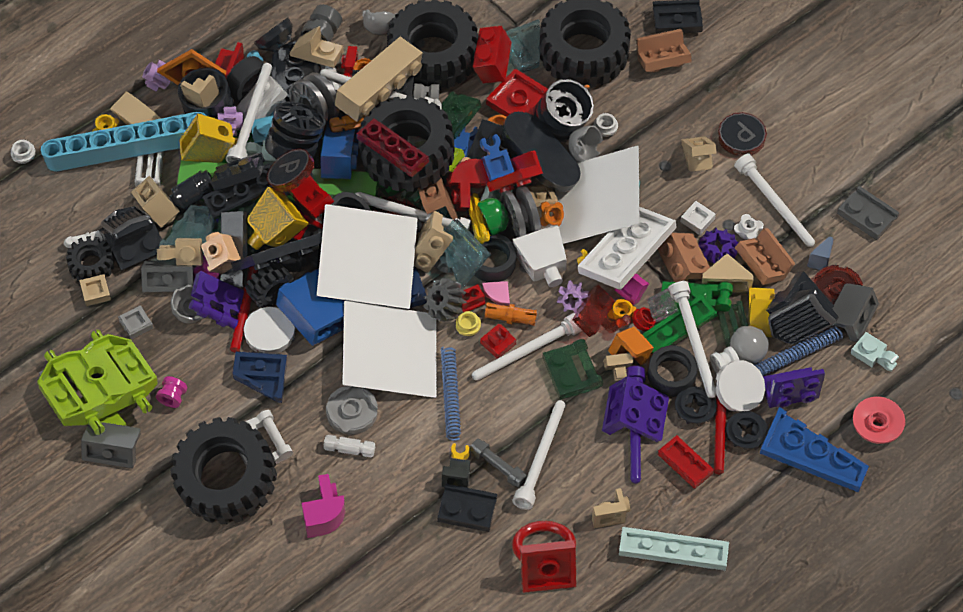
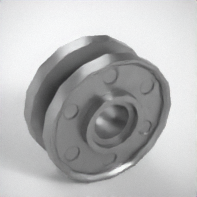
(317, 93)
(521, 212)

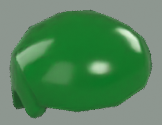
(494, 214)

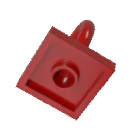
(546, 564)

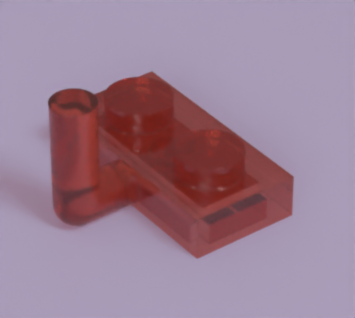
(594, 313)

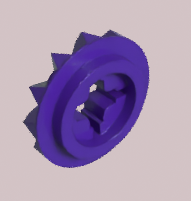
(711, 251)

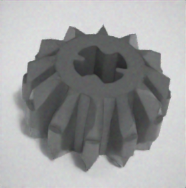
(444, 299)

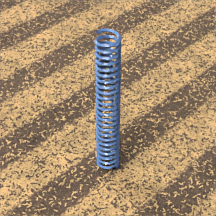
(772, 364)
(445, 388)

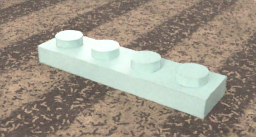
(674, 548)

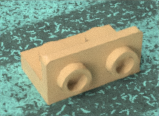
(431, 242)

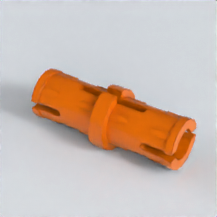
(510, 314)

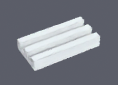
(138, 177)

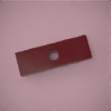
(393, 147)

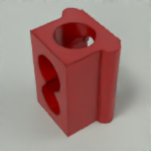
(474, 298)

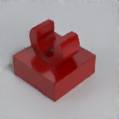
(498, 341)

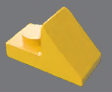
(758, 302)

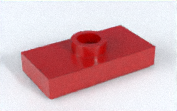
(685, 462)

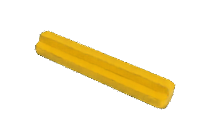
(478, 221)

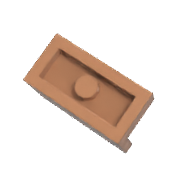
(436, 197)

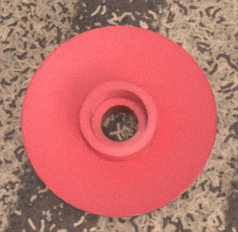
(881, 411)

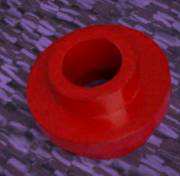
(643, 319)

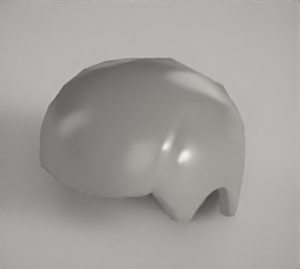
(377, 22)
(584, 143)
(180, 305)
(749, 344)

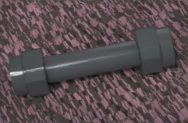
(481, 450)

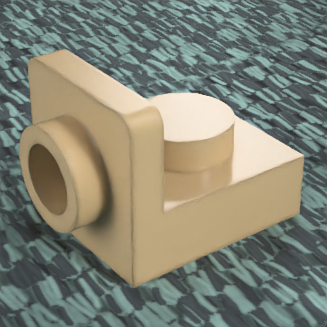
(611, 513)

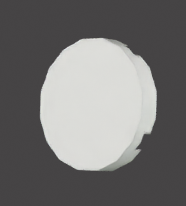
(268, 330)
(740, 386)

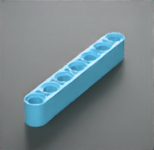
(116, 143)

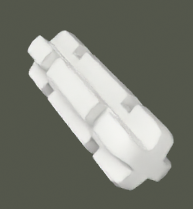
(349, 446)

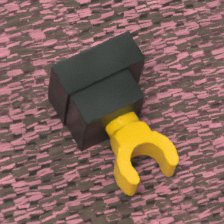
(458, 470)

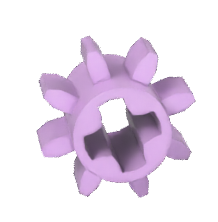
(153, 79)
(232, 117)
(576, 291)

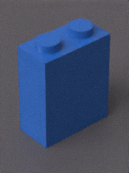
(311, 314)

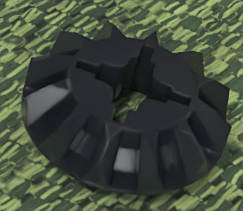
(684, 401)
(746, 420)

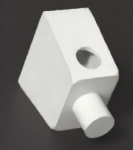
(542, 254)

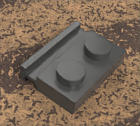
(868, 213)

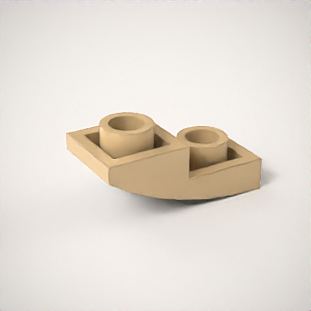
(132, 110)

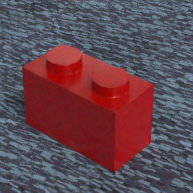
(492, 54)

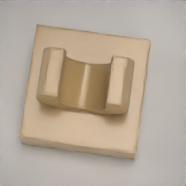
(618, 364)

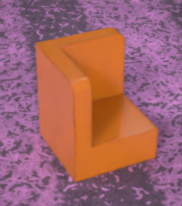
(632, 342)

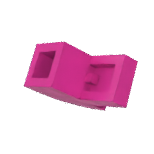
(324, 514)

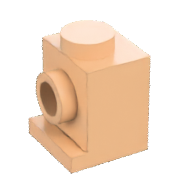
(219, 252)

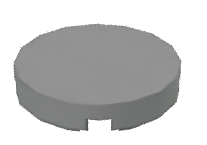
(351, 410)

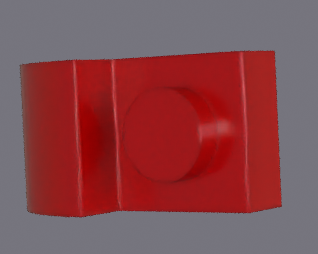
(464, 176)
(311, 197)

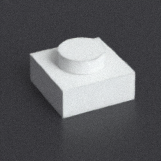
(698, 218)

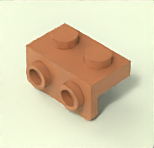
(662, 51)
(683, 257)
(766, 257)

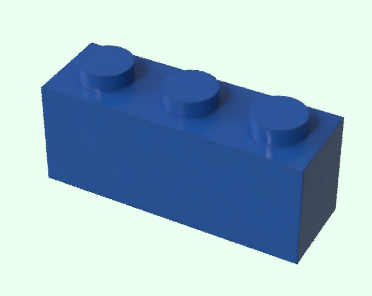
(339, 153)

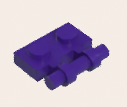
(219, 294)

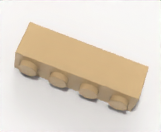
(379, 79)

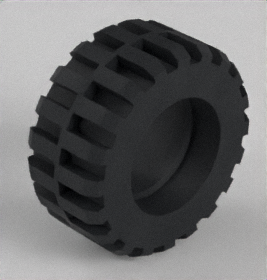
(587, 18)
(440, 21)
(411, 118)
(203, 446)

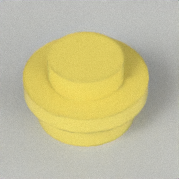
(468, 323)

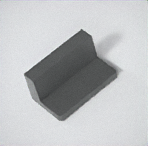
(165, 276)
(855, 309)
(112, 447)

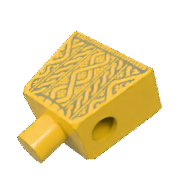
(206, 140)
(274, 220)

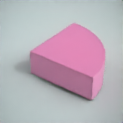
(497, 292)

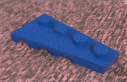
(803, 449)

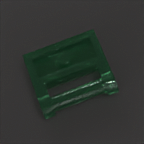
(564, 373)

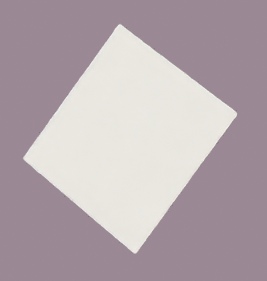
(603, 197)
(367, 256)
(389, 349)

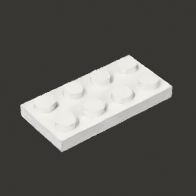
(626, 249)

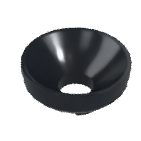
(276, 36)

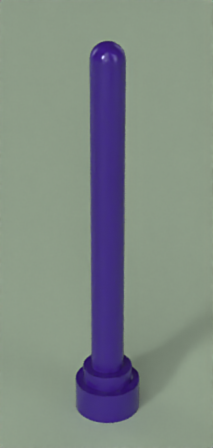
(638, 374)

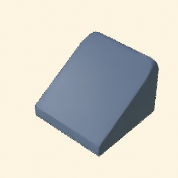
(820, 256)

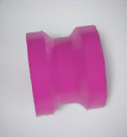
(171, 392)

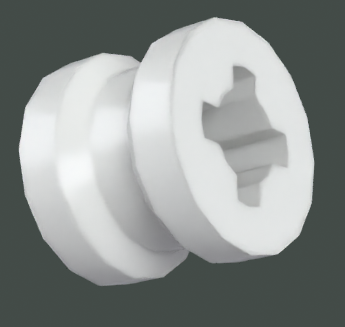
(719, 360)

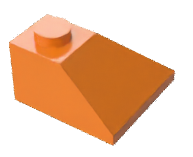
(185, 63)

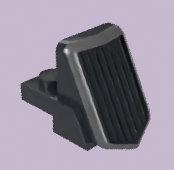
(130, 236)
(800, 311)

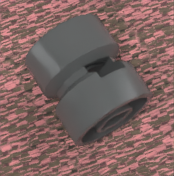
(325, 17)

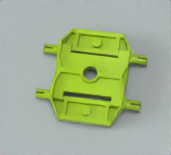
(124, 381)

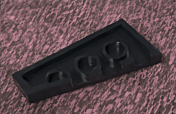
(279, 253)

